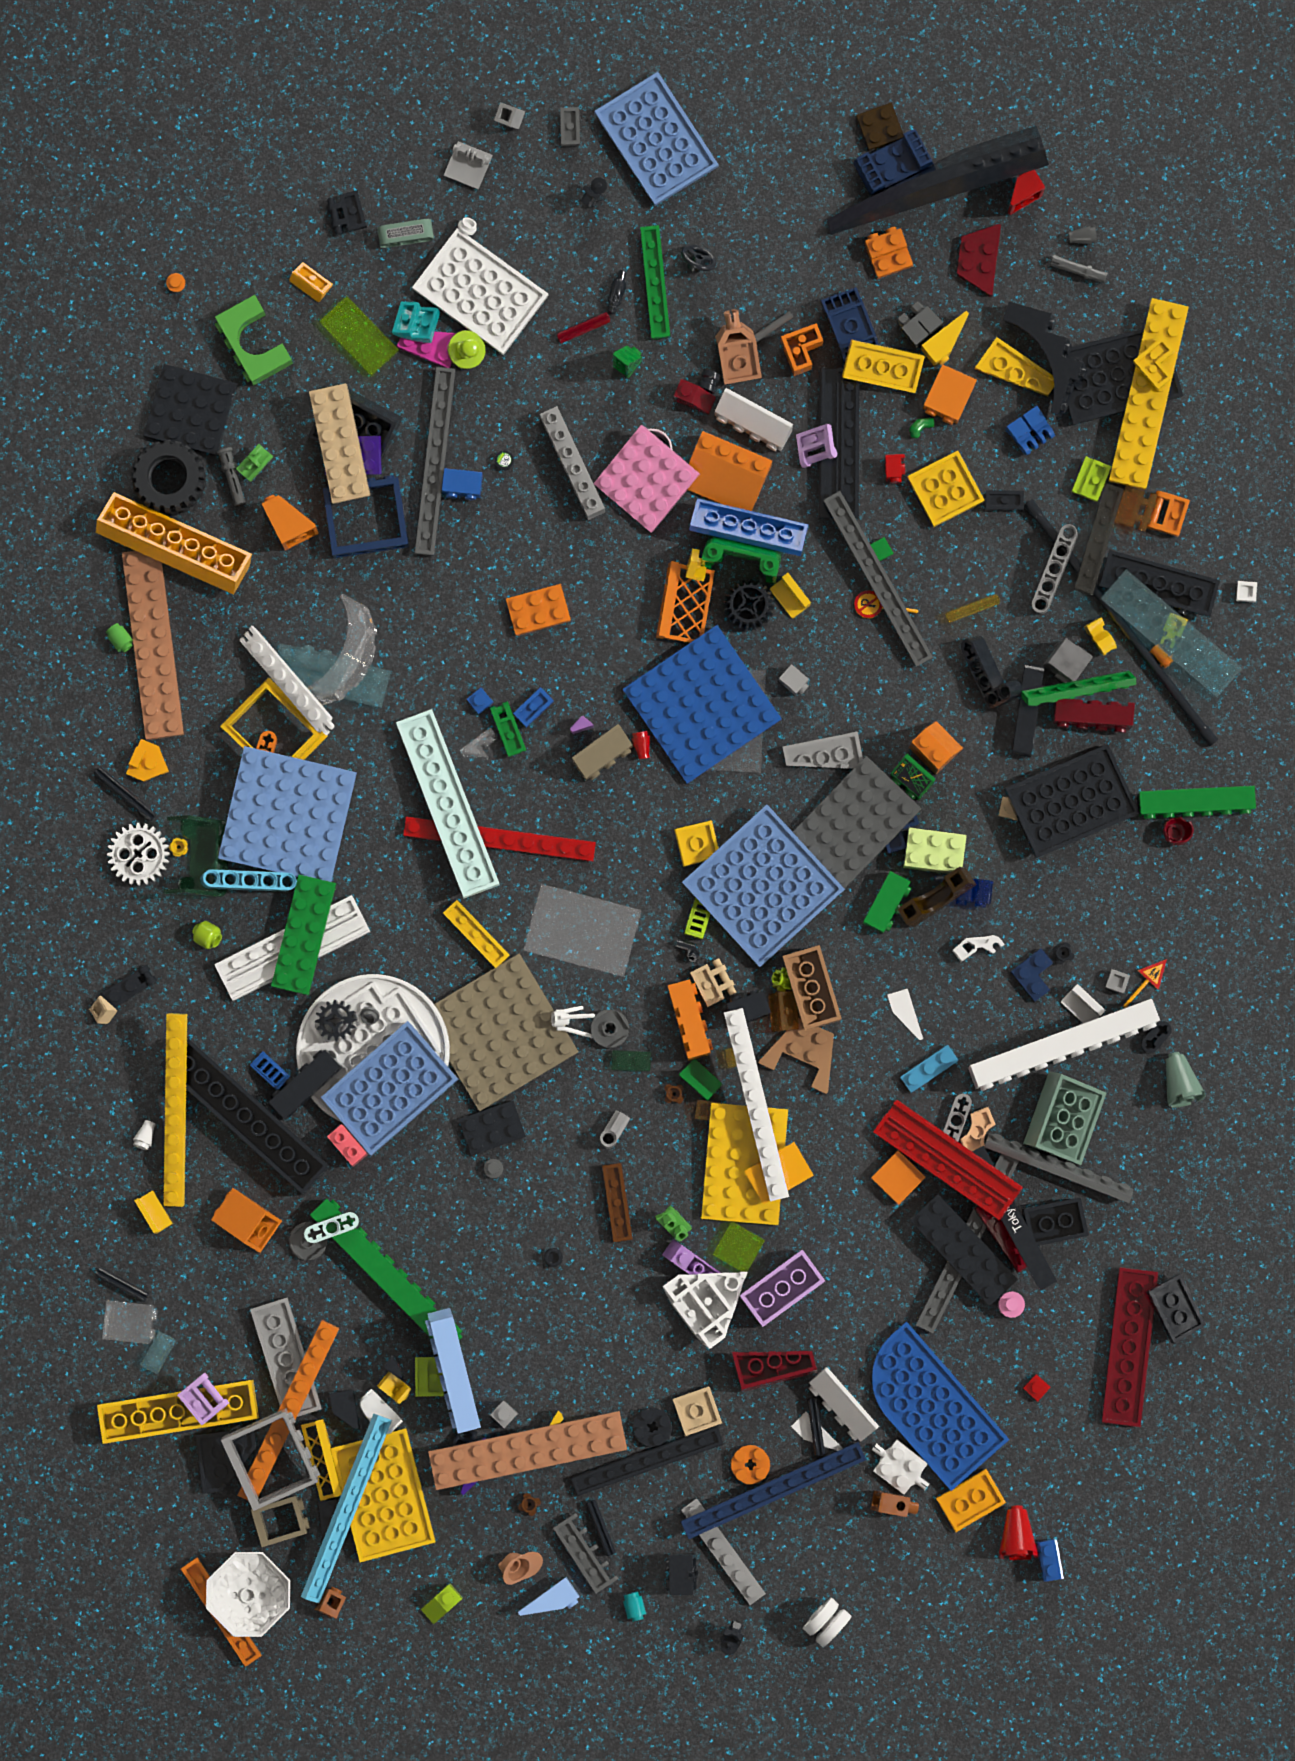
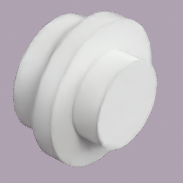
(467, 226)

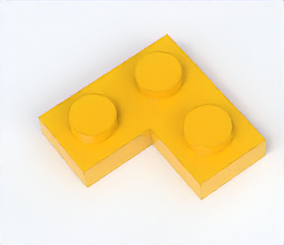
(1150, 363)

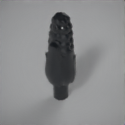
(616, 292)

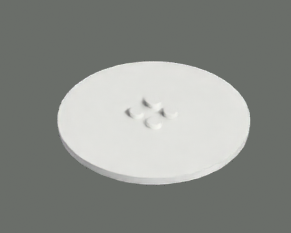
(396, 1004)

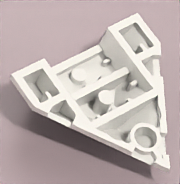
(706, 1302)

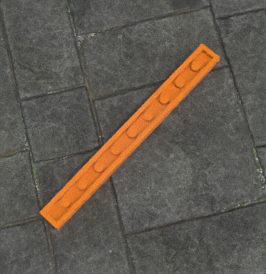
(292, 1402)

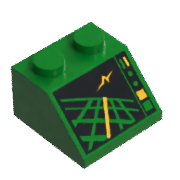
(912, 777)

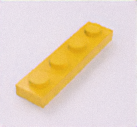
(476, 934)

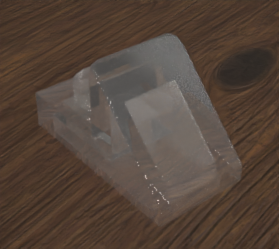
(474, 748)

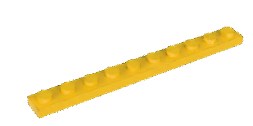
(175, 1109)

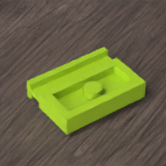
(1091, 479)
(427, 1377)

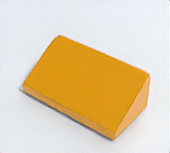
(310, 282)

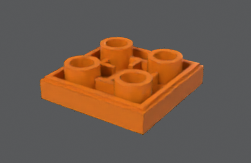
(898, 1177)

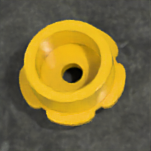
(176, 842)

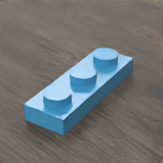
(929, 1068)

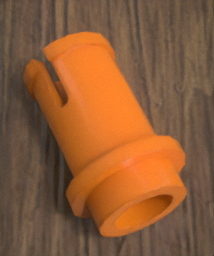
(1163, 658)

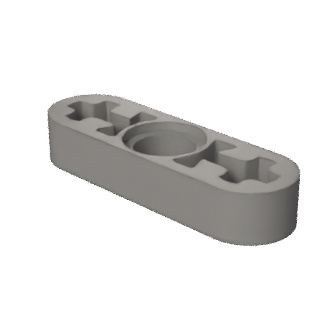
(965, 1109)

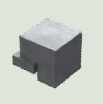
(1067, 661)

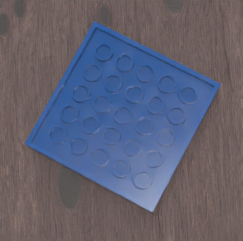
(702, 704)

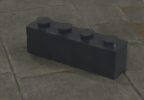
(305, 1084)

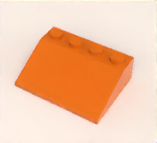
(728, 472)

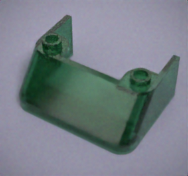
(206, 841)

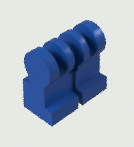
(1021, 429)

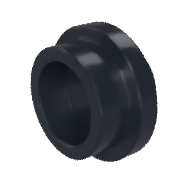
(553, 1257)

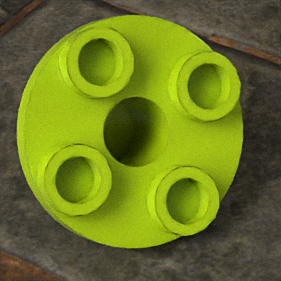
(466, 349)

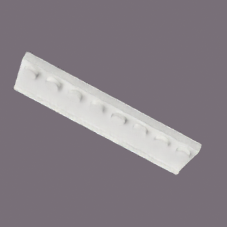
(256, 964)

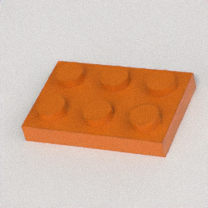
(538, 609)

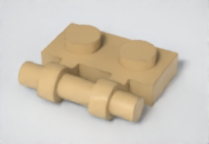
(707, 984)

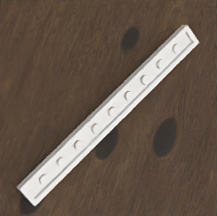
(756, 1104)

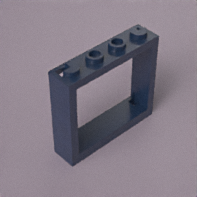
(375, 546)

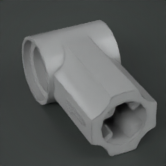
(614, 1128)

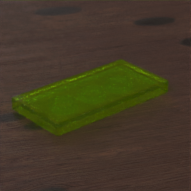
(359, 336)

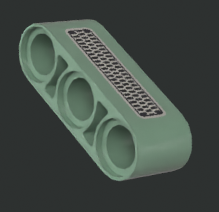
(405, 233)

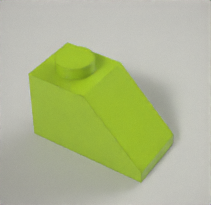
(441, 1603)

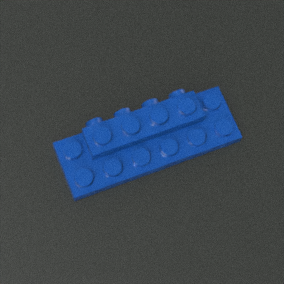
(748, 527)

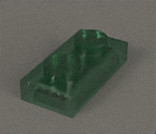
(631, 1060)

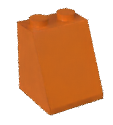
(288, 522)
(935, 747)
(246, 1220)

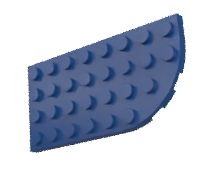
(932, 1408)

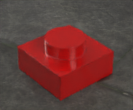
(1036, 1387)

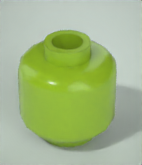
(207, 935)

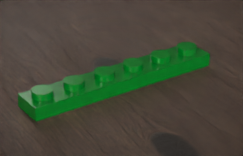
(655, 282)
(1077, 688)

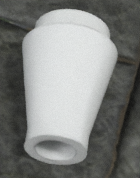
(144, 1136)

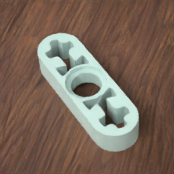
(315, 1227)

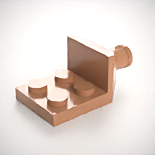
(737, 350)

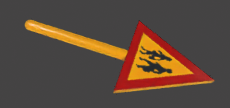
(1153, 975)

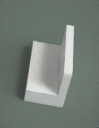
(1082, 1005)

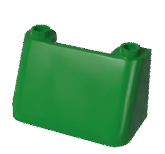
(717, 547)

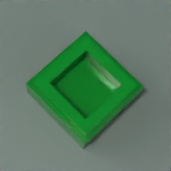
(882, 549)

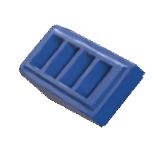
(284, 1078)

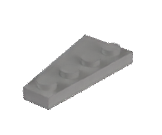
(832, 752)

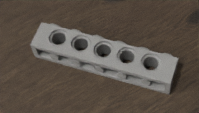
(572, 463)

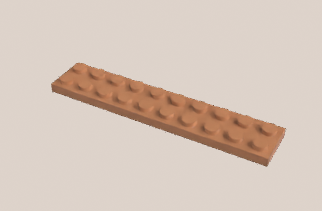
(153, 646)
(527, 1450)

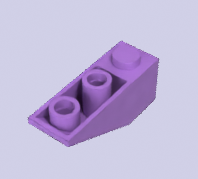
(687, 1260)

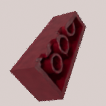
(1094, 714)
(772, 1367)

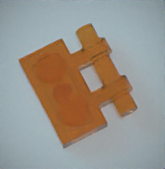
(1130, 506)

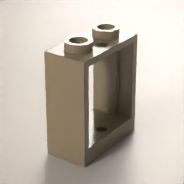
(260, 1524)

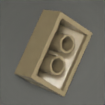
(602, 753)

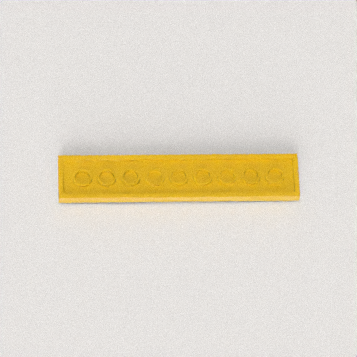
(1146, 404)

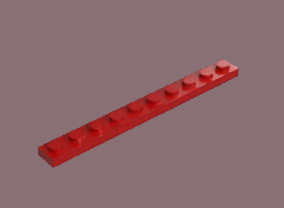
(511, 840)

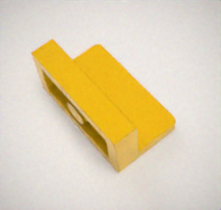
(790, 596)
(153, 1212)

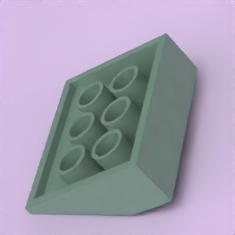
(1065, 1118)

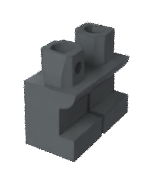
(921, 326)

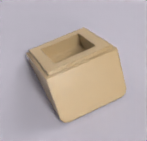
(102, 1011)

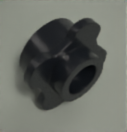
(1063, 948)

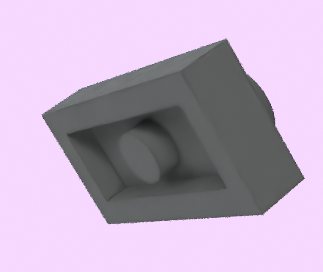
(570, 126)

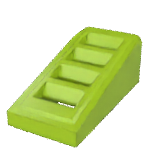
(699, 935)

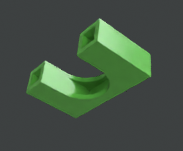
(256, 366)

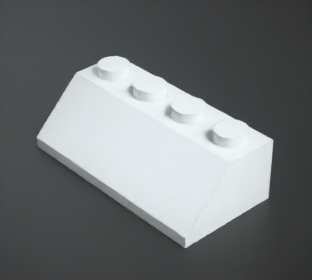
(753, 419)
(843, 1404)

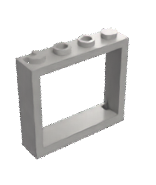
(240, 1470)

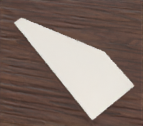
(903, 1009)
(803, 1428)

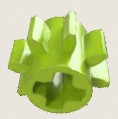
(781, 980)

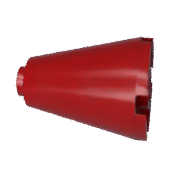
(1017, 1536)

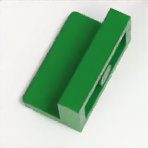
(700, 1079)

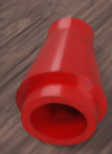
(641, 742)

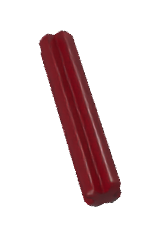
(583, 327)

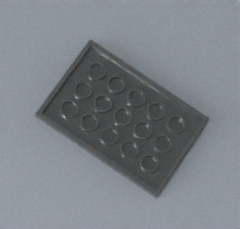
(856, 821)

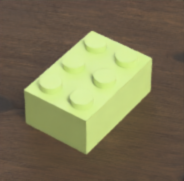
(934, 850)

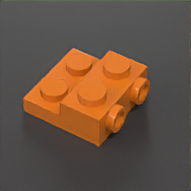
(888, 252)

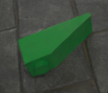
(627, 360)

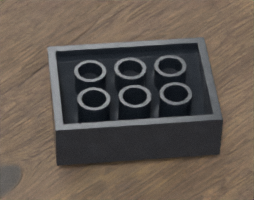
(370, 420)

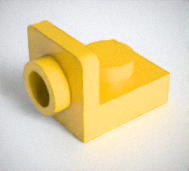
(694, 568)

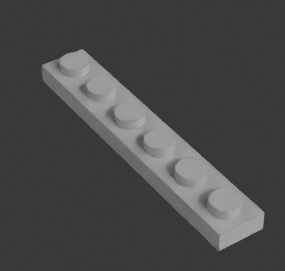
(727, 1557)

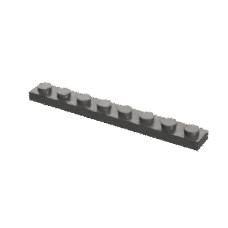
(1063, 1169)

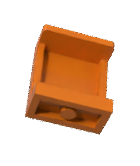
(949, 394)

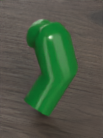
(919, 424)

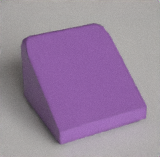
(581, 725)

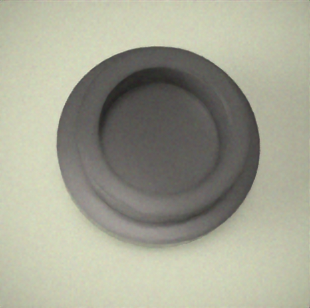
(369, 1015)
(493, 1168)

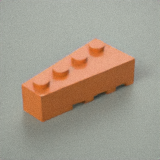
(689, 1019)

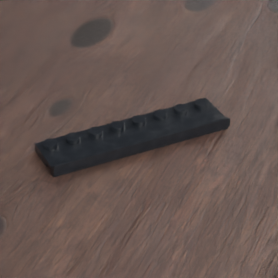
(841, 410)

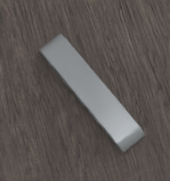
(1054, 559)

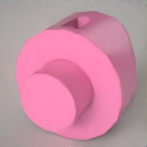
(1011, 1304)

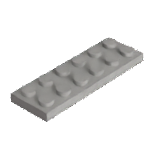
(282, 1349)

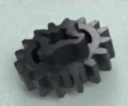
(335, 1010)

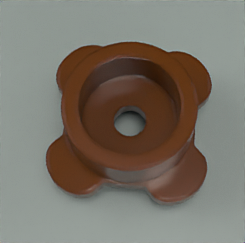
(678, 1090)
(527, 1498)

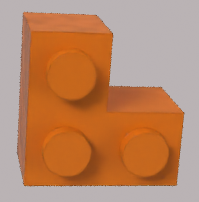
(796, 347)

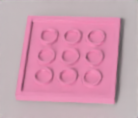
(646, 478)

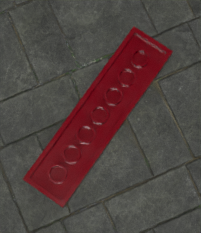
(1129, 1348)

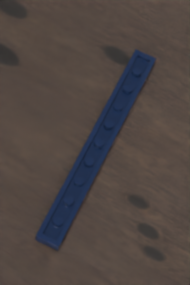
(773, 1490)

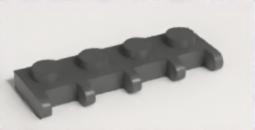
(583, 1554)

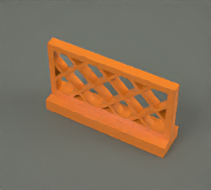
(668, 604)

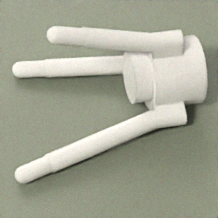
(561, 1018)

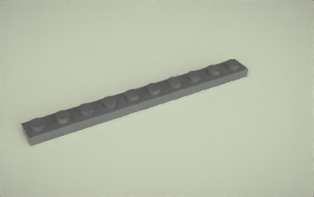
(435, 461)
(878, 578)
(949, 1276)

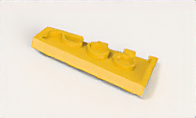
(1010, 365)

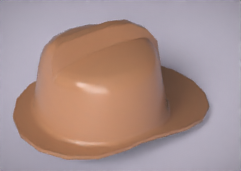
(520, 1567)

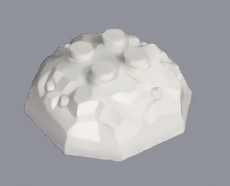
(248, 1594)

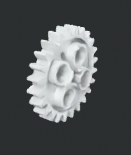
(126, 842)

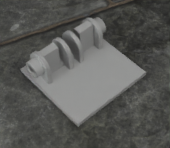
(468, 165)

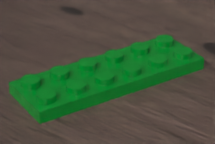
(303, 934)

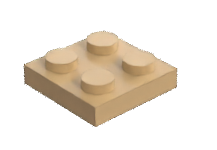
(697, 1411)

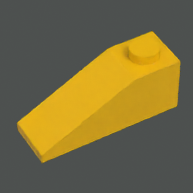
(941, 344)

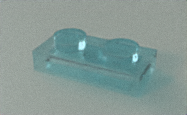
(158, 1352)

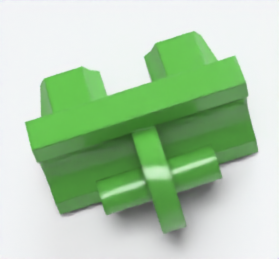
(254, 463)
(674, 1223)

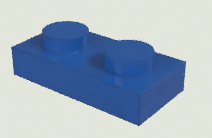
(533, 707)

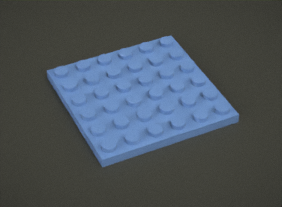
(287, 814)
(763, 885)

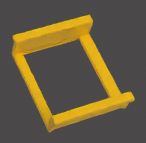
(305, 750)

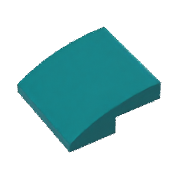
(416, 322)

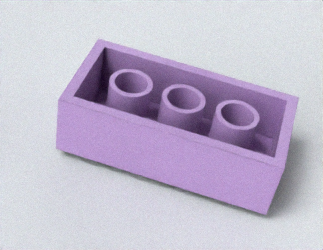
(782, 1288)

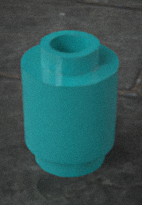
(634, 1606)

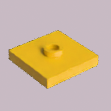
(696, 842)

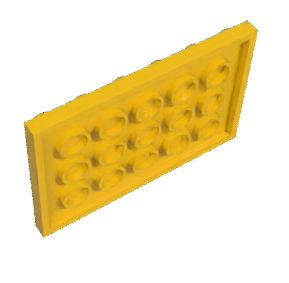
(730, 1151)
(393, 1505)

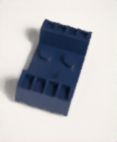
(893, 163)
(848, 320)

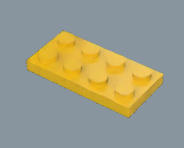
(883, 366)

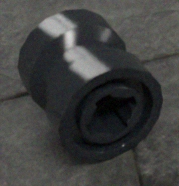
(709, 380)

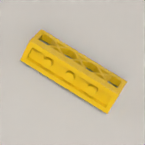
(327, 1454)

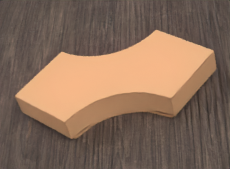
(980, 1123)

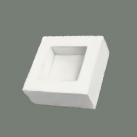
(1246, 591)

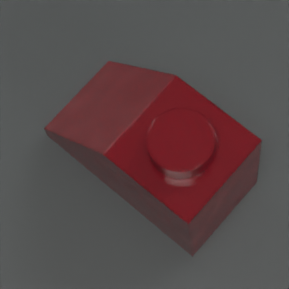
(694, 397)

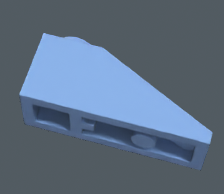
(555, 1598)

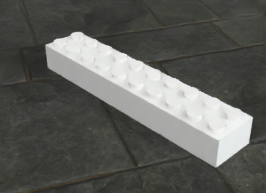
(1062, 1044)

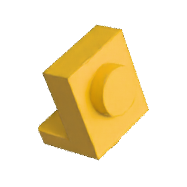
(394, 1387)

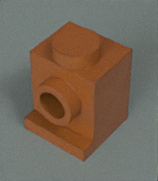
(337, 1602)

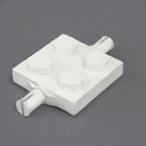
(900, 1466)

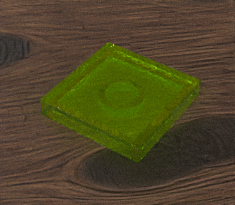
(738, 1247)

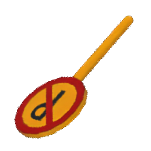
(868, 605)

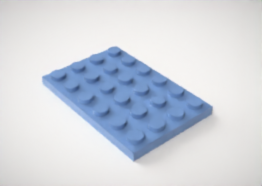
(656, 138)
(389, 1088)

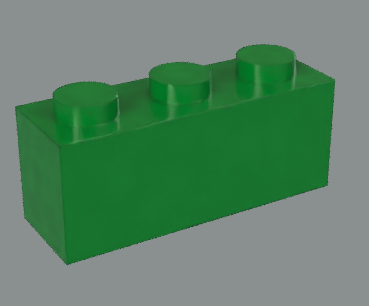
(887, 903)

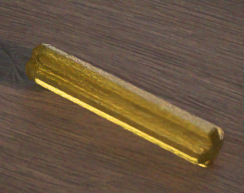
(972, 608)

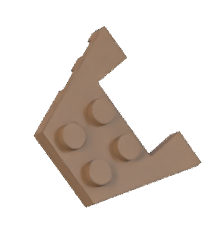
(809, 1046)

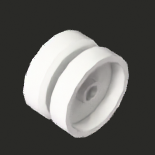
(824, 1620)

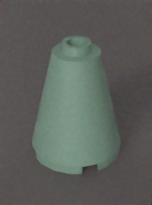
(1181, 1082)

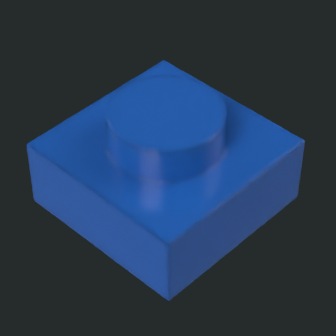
(479, 701)

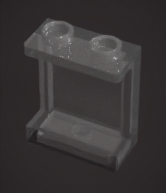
(129, 1322)

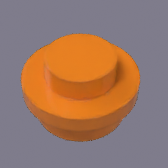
(175, 282)

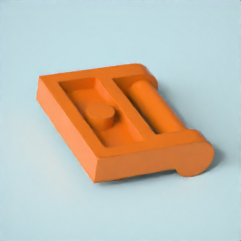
(1174, 514)

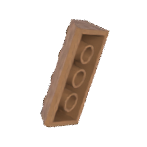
(812, 988)

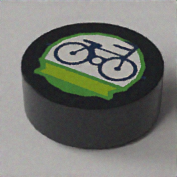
(504, 460)

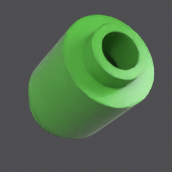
(119, 638)

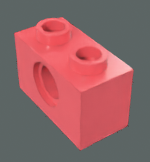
(347, 1145)

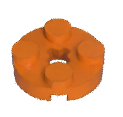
(759, 1471)

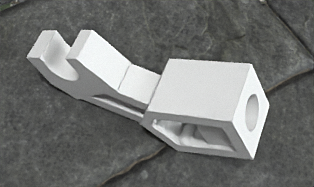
(978, 942)

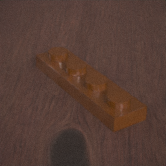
(617, 1202)

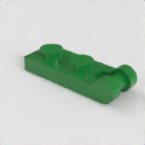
(508, 730)

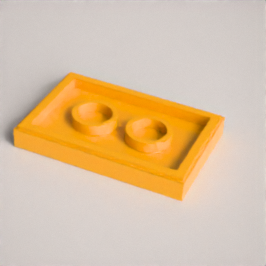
(793, 1166)
(970, 1500)

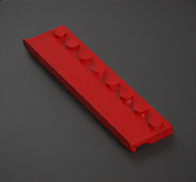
(948, 1160)

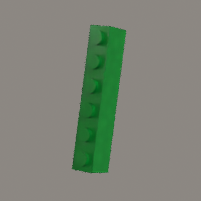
(1197, 801)

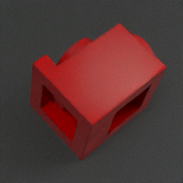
(894, 468)

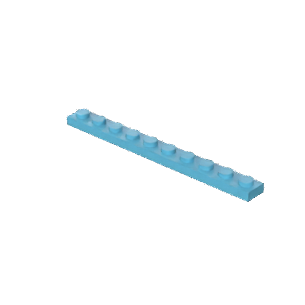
(346, 1508)

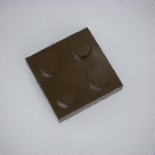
(880, 126)

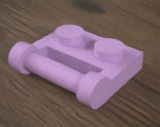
(815, 439)
(198, 1404)

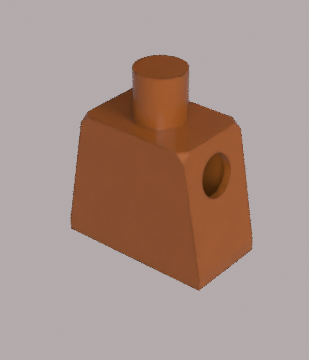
(887, 1502)

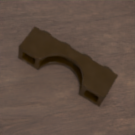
(948, 890)

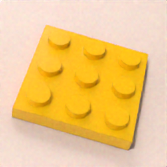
(945, 488)

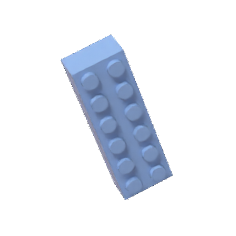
(452, 1366)

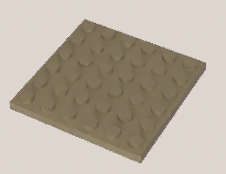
(502, 1032)

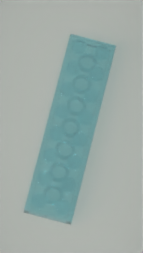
(1171, 633)

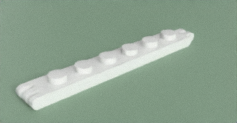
(287, 681)

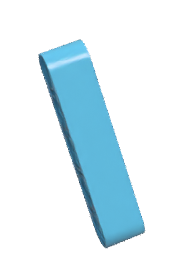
(239, 883)

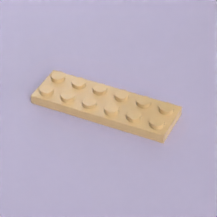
(339, 443)

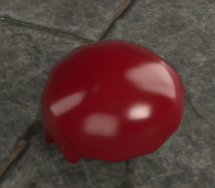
(1178, 831)

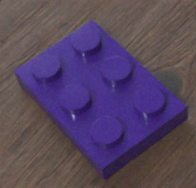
(371, 453)

